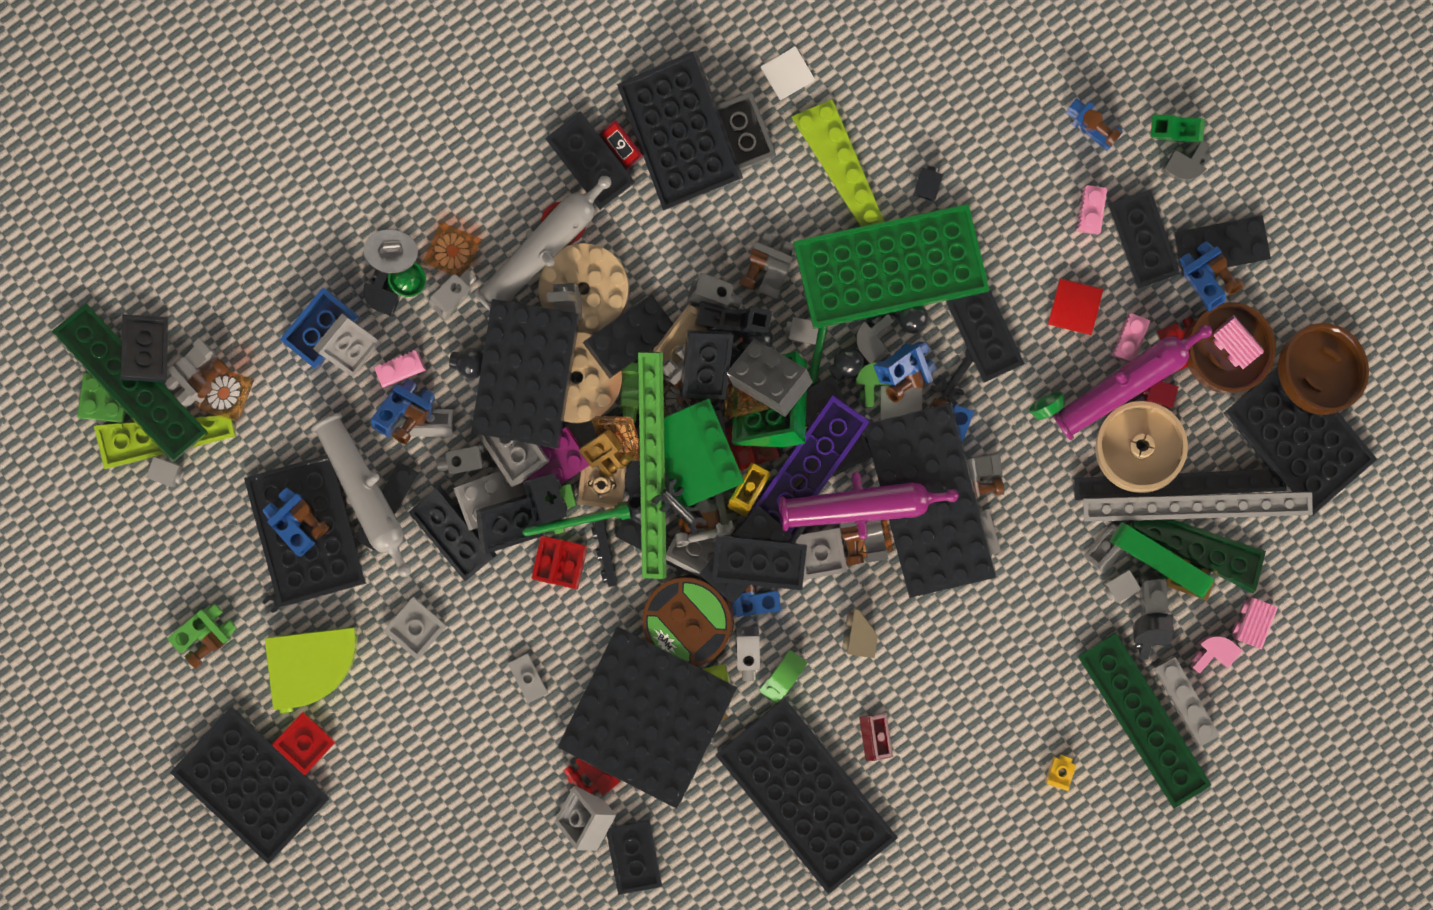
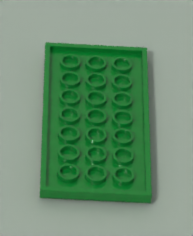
(891, 266)

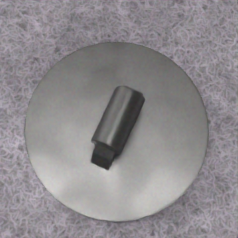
(390, 251)

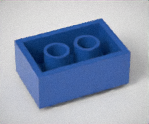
(313, 325)

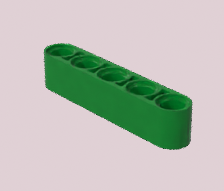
(1162, 560)

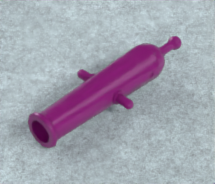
(1128, 382)
(860, 505)

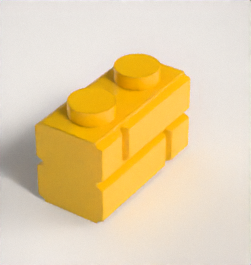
(748, 492)

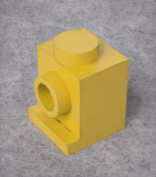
(1053, 777)

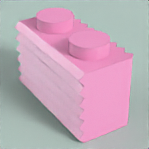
(1091, 209)
(1130, 337)
(1237, 342)
(400, 369)
(1254, 622)

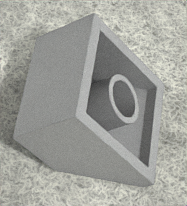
(584, 819)

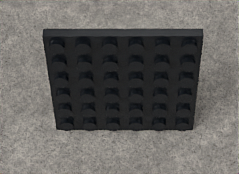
(647, 717)

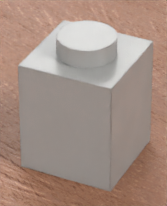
(801, 331)
(165, 472)
(1121, 586)

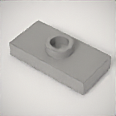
(528, 678)

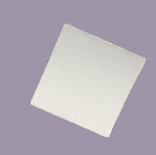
(787, 73)
(909, 403)

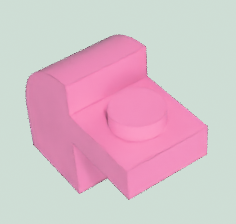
(1215, 647)

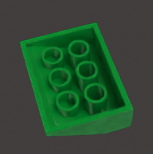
(769, 426)
(698, 454)

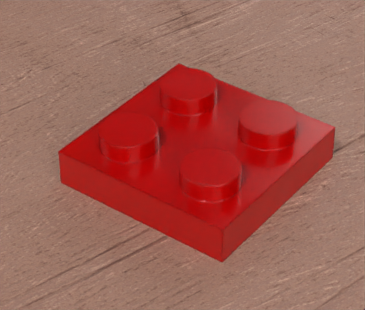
(304, 743)

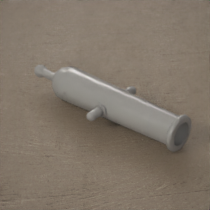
(542, 245)
(362, 489)

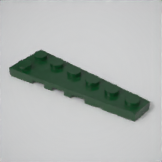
(1215, 553)

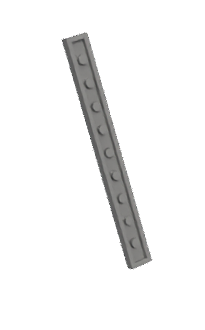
(1197, 506)

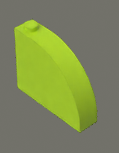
(308, 665)

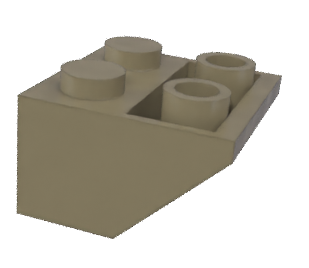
(861, 636)

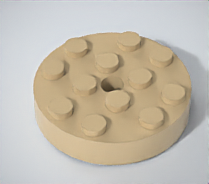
(601, 271)
(596, 391)
(1155, 428)

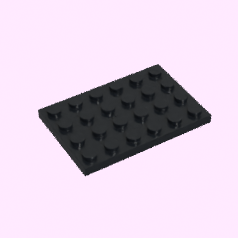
(680, 130)
(525, 373)
(1300, 447)
(333, 559)
(249, 785)

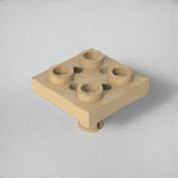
(589, 495)

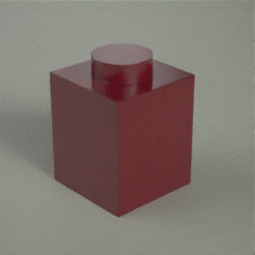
(1161, 394)

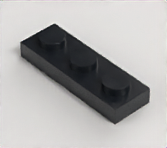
(604, 553)

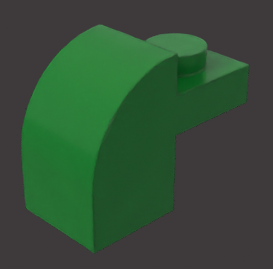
(1177, 129)

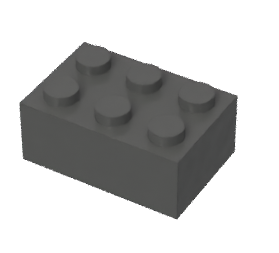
(746, 131)
(769, 377)

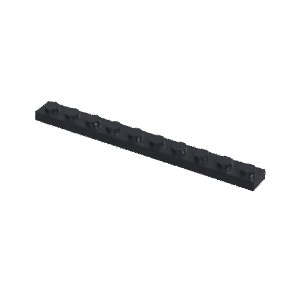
(1186, 484)

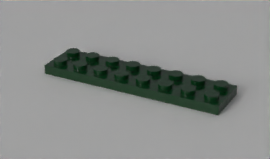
(144, 401)
(1144, 720)

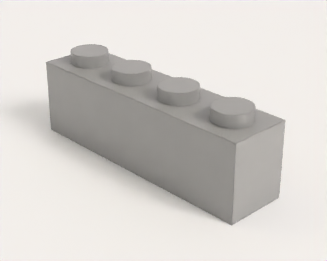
(1185, 700)

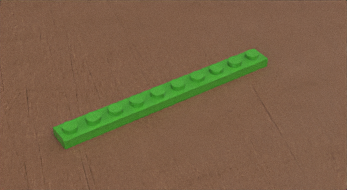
(652, 463)

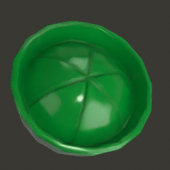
(409, 282)
(1047, 405)

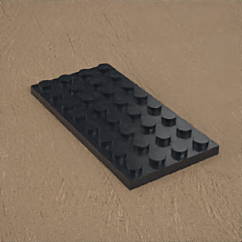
(949, 540)
(806, 796)

